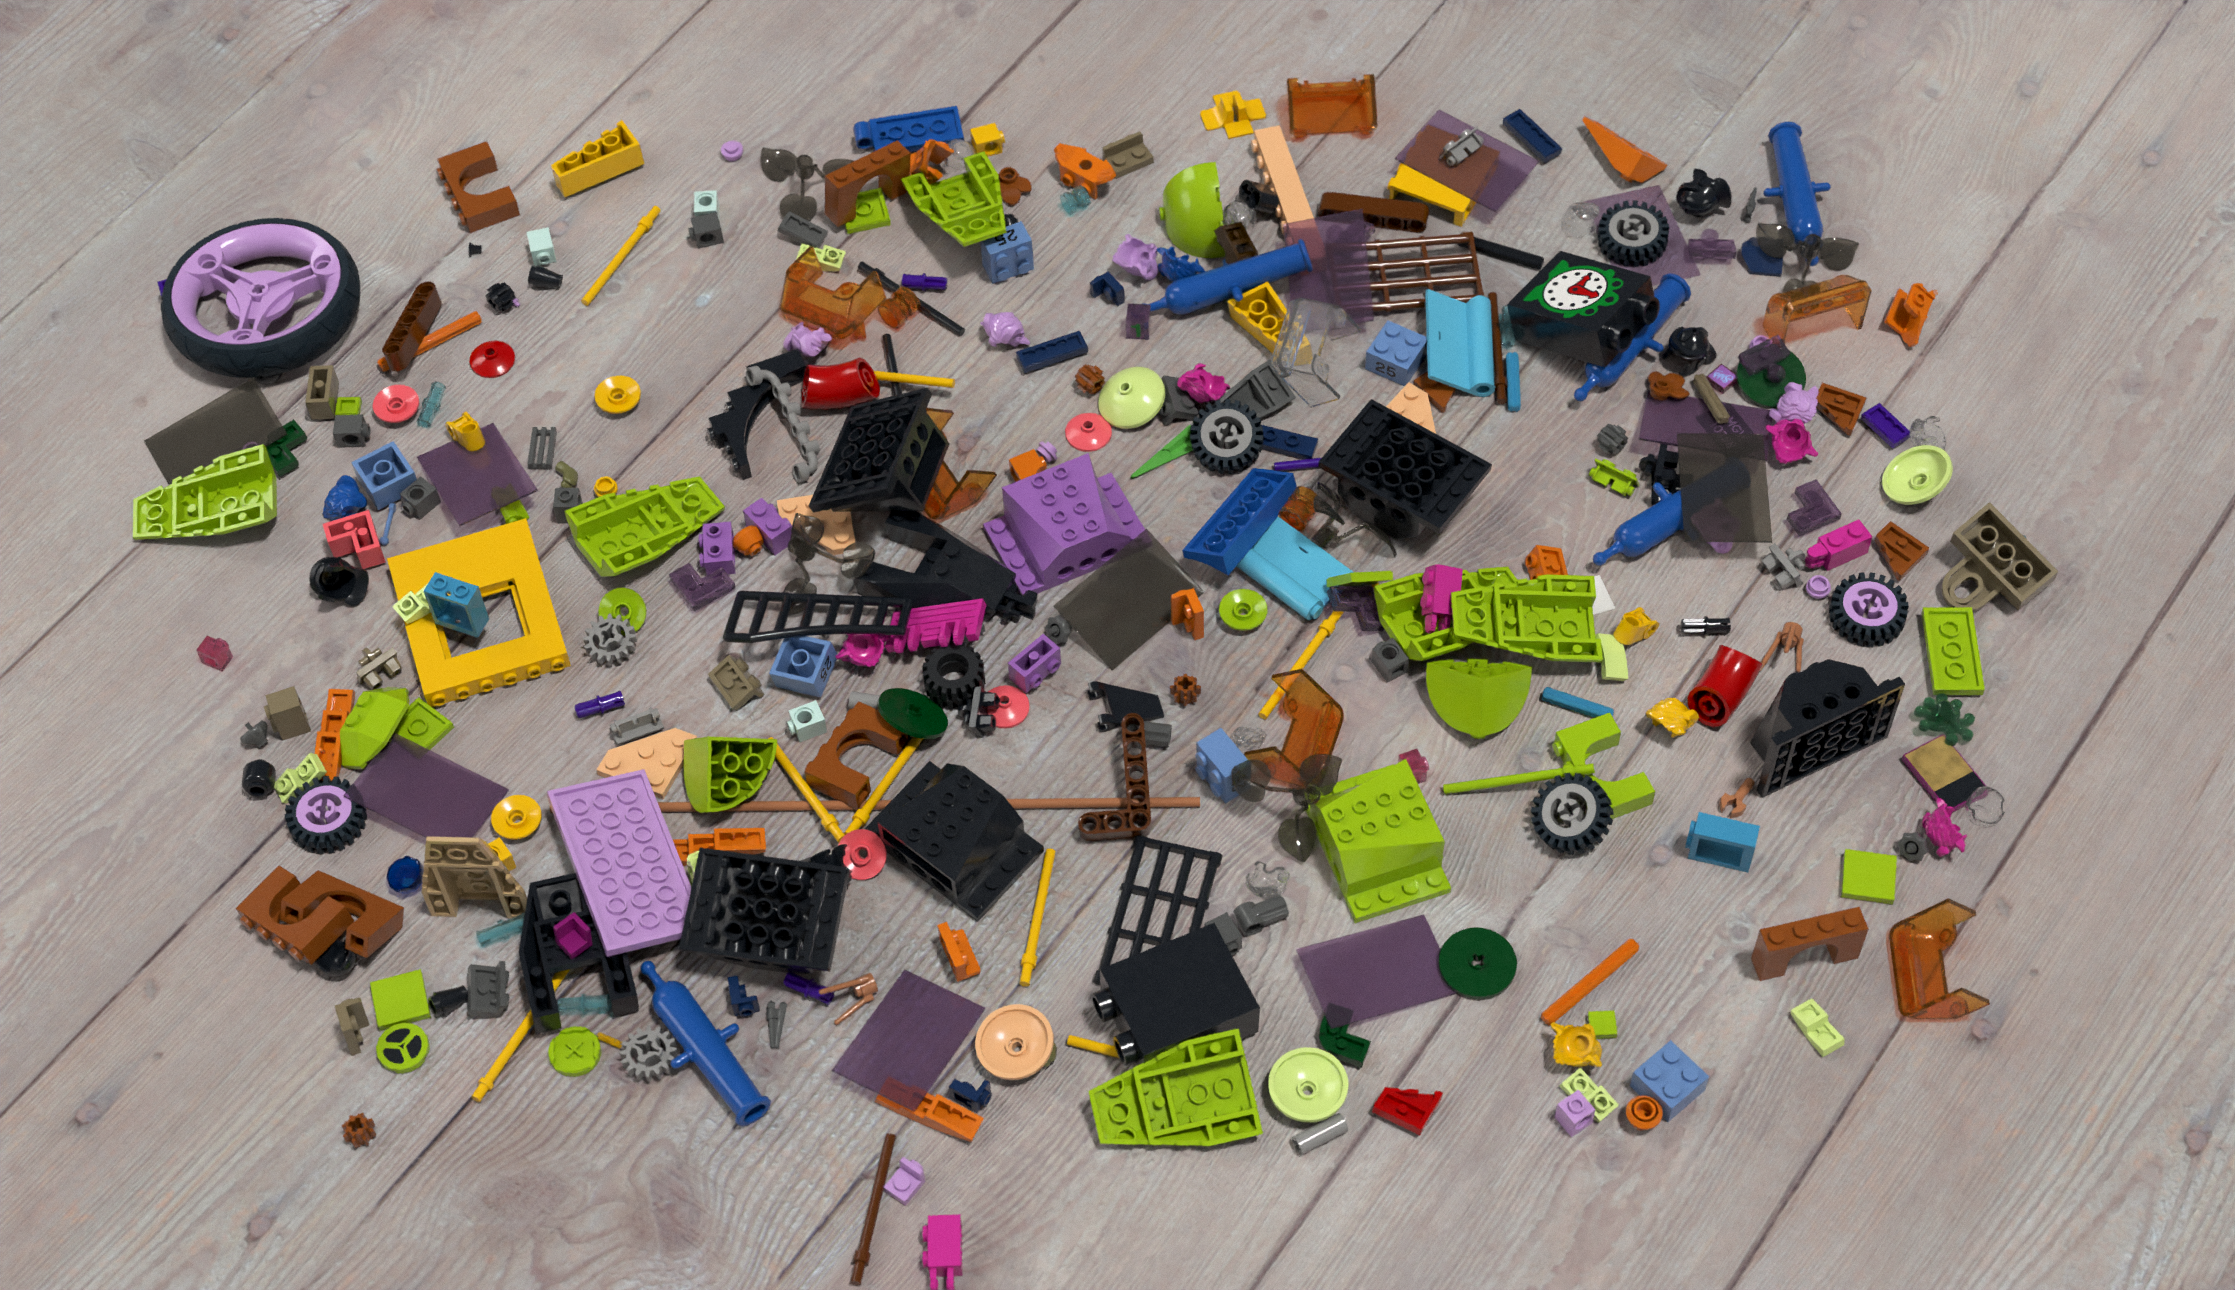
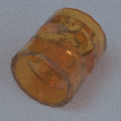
(899, 307)
(1299, 508)

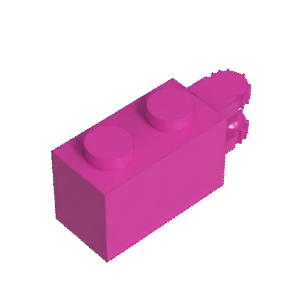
(1839, 546)
(1436, 598)
(944, 1249)

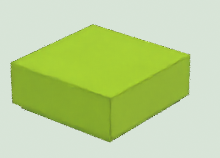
(348, 406)
(1603, 1024)

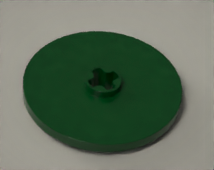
(1762, 390)
(912, 713)
(1479, 945)

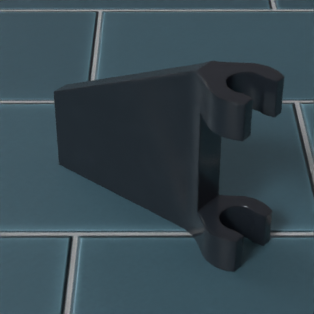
(1123, 701)

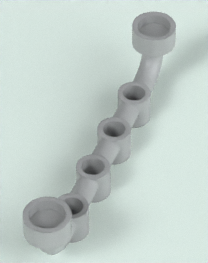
(790, 410)

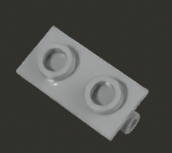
(1467, 140)
(636, 726)

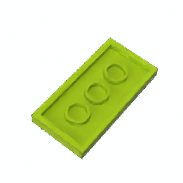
(1952, 651)

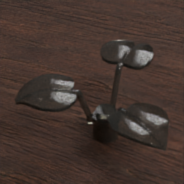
(780, 163)
(1778, 239)
(808, 532)
(1328, 532)
(1321, 775)

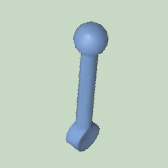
(384, 540)

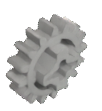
(610, 640)
(649, 1054)

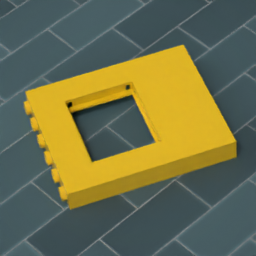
(490, 562)

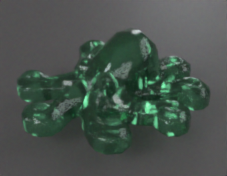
(1945, 718)

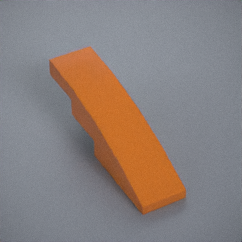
(328, 743)
(726, 839)
(940, 1115)

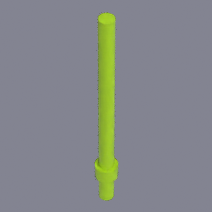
(1517, 778)

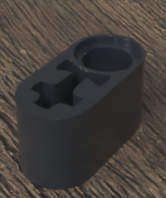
(1258, 196)

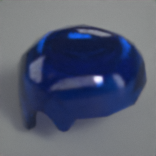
(405, 875)

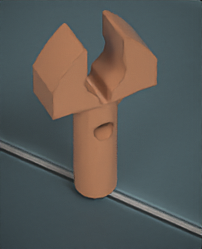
(1737, 798)

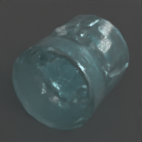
(1073, 200)

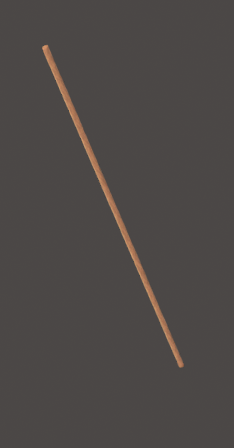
(1015, 803)

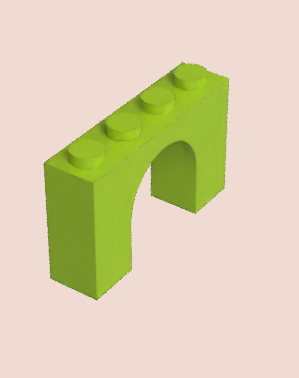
(1593, 736)

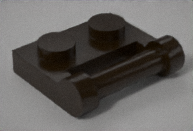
(1235, 236)

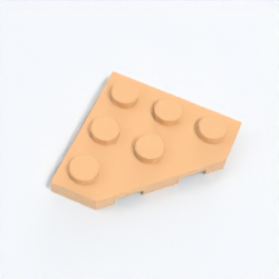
(1414, 405)
(837, 525)
(658, 755)

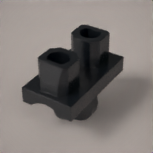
(1652, 465)
(1017, 605)
(976, 711)

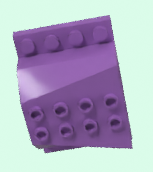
(1061, 525)

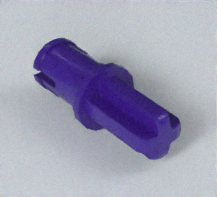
(924, 282)
(599, 704)
(808, 987)

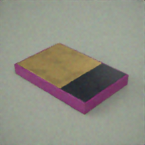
(1943, 772)

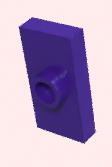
(1885, 425)

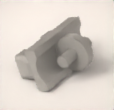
(1789, 574)

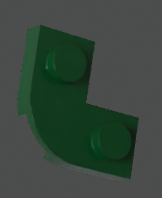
(279, 451)
(1342, 1044)

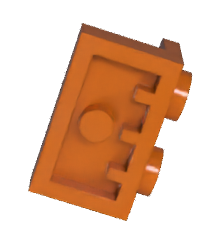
(1544, 561)
(1188, 609)
(958, 952)

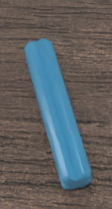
(1513, 381)
(1575, 703)

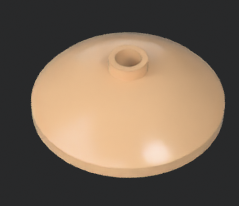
(1006, 1030)

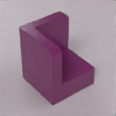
(572, 935)

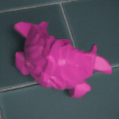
(1202, 385)
(1791, 440)
(862, 649)
(1942, 831)

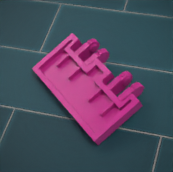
(937, 624)

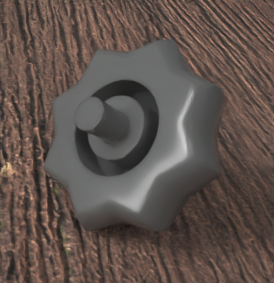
(1058, 629)
(255, 734)
(1913, 846)

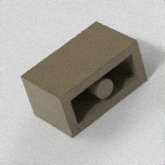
(322, 392)
(286, 713)

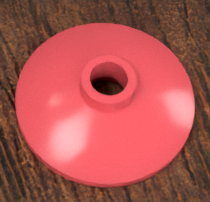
(396, 403)
(1088, 432)
(1014, 711)
(876, 853)

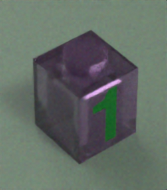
(1138, 321)

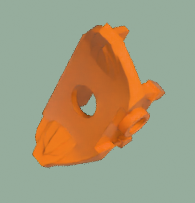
(931, 151)
(1094, 173)
(1905, 309)

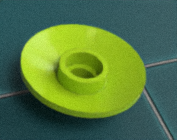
(624, 597)
(1240, 602)

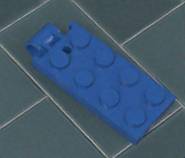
(910, 129)

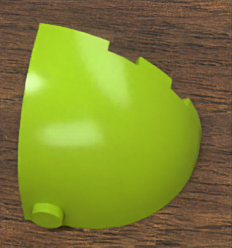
(1194, 211)
(1477, 694)
(725, 770)

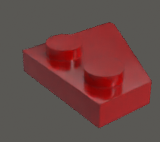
(1407, 1107)

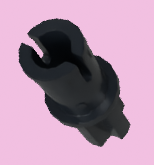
(1705, 625)

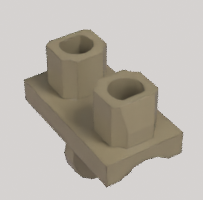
(375, 664)

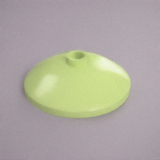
(1138, 403)
(1917, 475)
(1312, 1071)

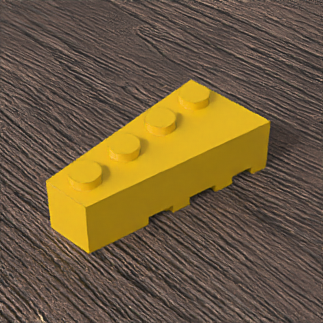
(598, 160)
(1260, 314)

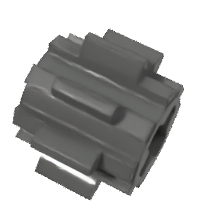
(1612, 438)

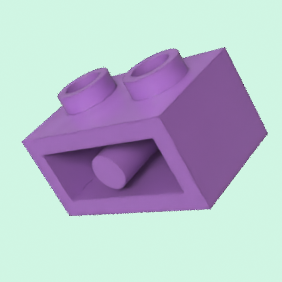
(773, 528)
(717, 547)
(1034, 663)

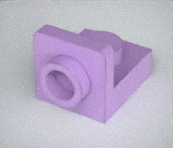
(905, 1181)

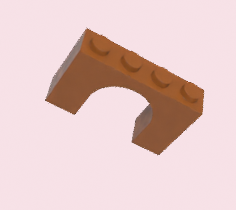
(844, 184)
(475, 210)
(860, 726)
(377, 916)
(303, 939)
(1777, 945)

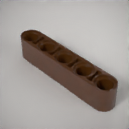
(1381, 212)
(412, 326)

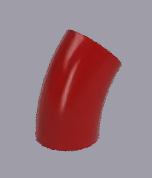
(839, 385)
(1723, 686)

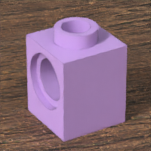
(1574, 1113)

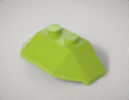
(371, 724)

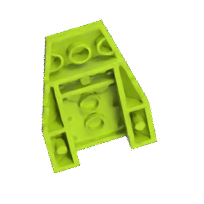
(965, 204)
(213, 500)
(640, 525)
(1402, 613)
(1532, 617)
(1181, 1097)

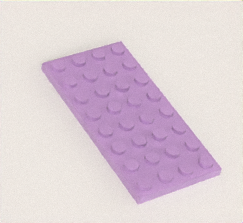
(623, 860)

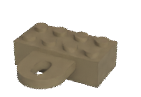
(1997, 561)

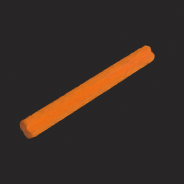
(441, 335)
(1590, 981)

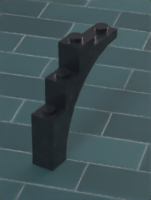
(745, 405)

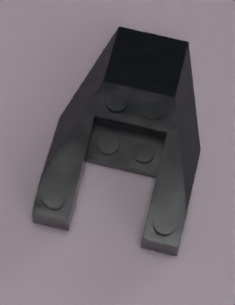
(948, 572)
(539, 955)

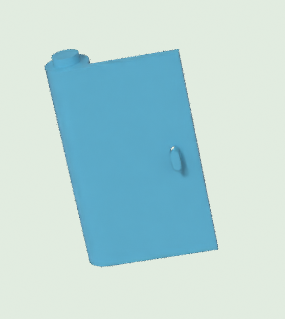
(1460, 343)
(1292, 568)

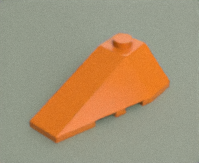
(1623, 154)

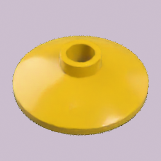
(616, 387)
(512, 809)

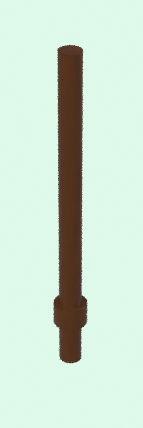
(1500, 380)
(862, 1255)

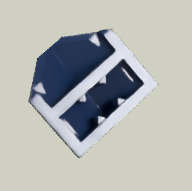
(1758, 262)

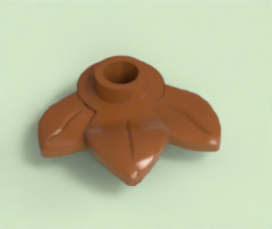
(1012, 185)
(1667, 385)

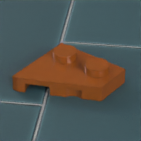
(1438, 393)
(1840, 406)
(1900, 549)

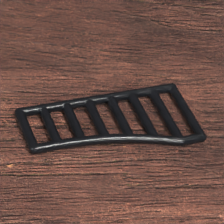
(811, 600)

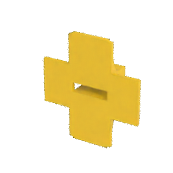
(1223, 115)

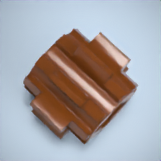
(1089, 379)
(1185, 689)
(358, 1130)

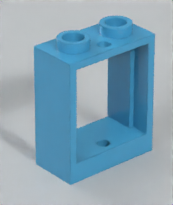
(463, 604)
(1722, 841)

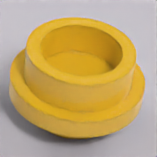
(605, 486)

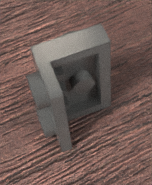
(1176, 402)
(487, 990)

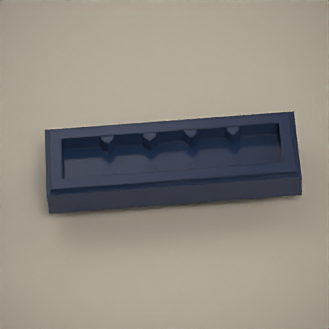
(1532, 135)
(1052, 351)
(1288, 443)

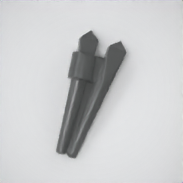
(1750, 207)
(776, 1021)

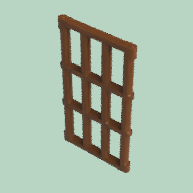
(1425, 262)

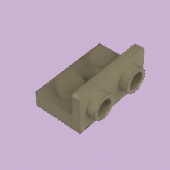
(1127, 154)
(735, 681)
(352, 1019)

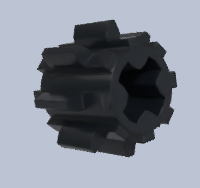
(500, 296)

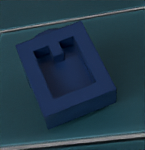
(1109, 286)
(740, 1003)
(968, 1096)

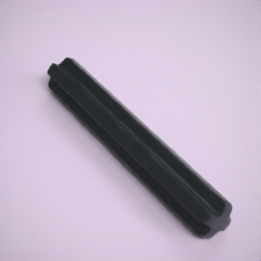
(1506, 253)

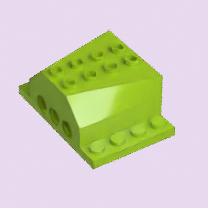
(1381, 841)

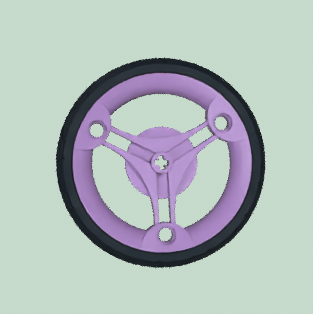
(261, 297)

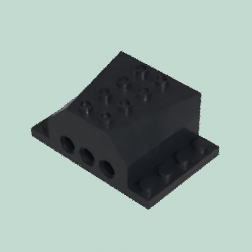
(883, 457)
(1401, 472)
(1821, 720)
(957, 836)
(764, 911)

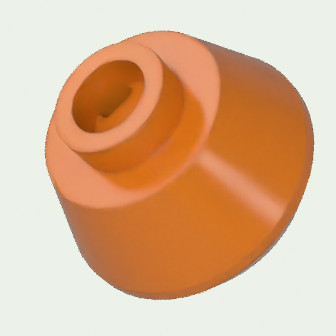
(748, 541)
(1644, 1112)

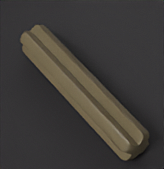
(1711, 398)

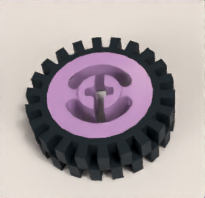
(1883, 620)
(310, 809)

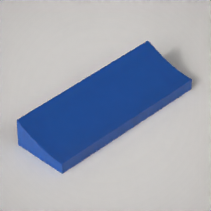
(1241, 519)

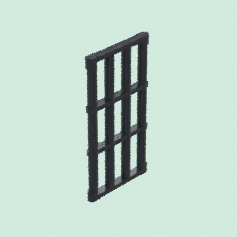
(1153, 893)

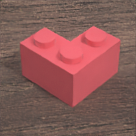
(357, 535)

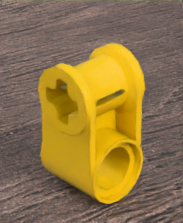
(466, 432)
(1635, 627)

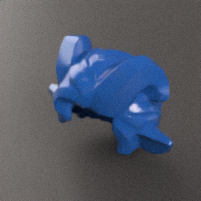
(1177, 268)
(343, 499)

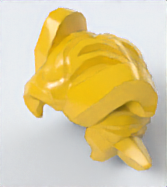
(1672, 716)
(1576, 1045)

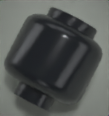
(258, 778)

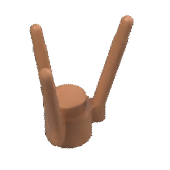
(1790, 638)
(862, 986)

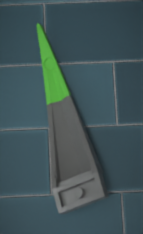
(1259, 389)

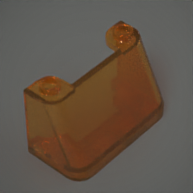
(1331, 107)

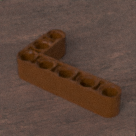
(1133, 787)

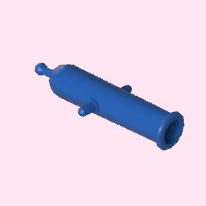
(1795, 183)
(1233, 279)
(1670, 294)
(1646, 528)
(706, 1047)

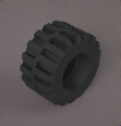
(953, 659)

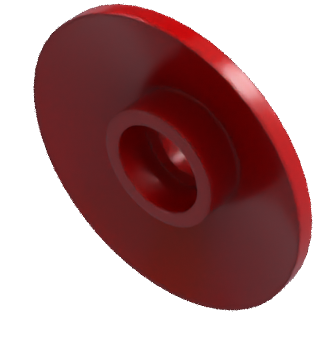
(492, 359)

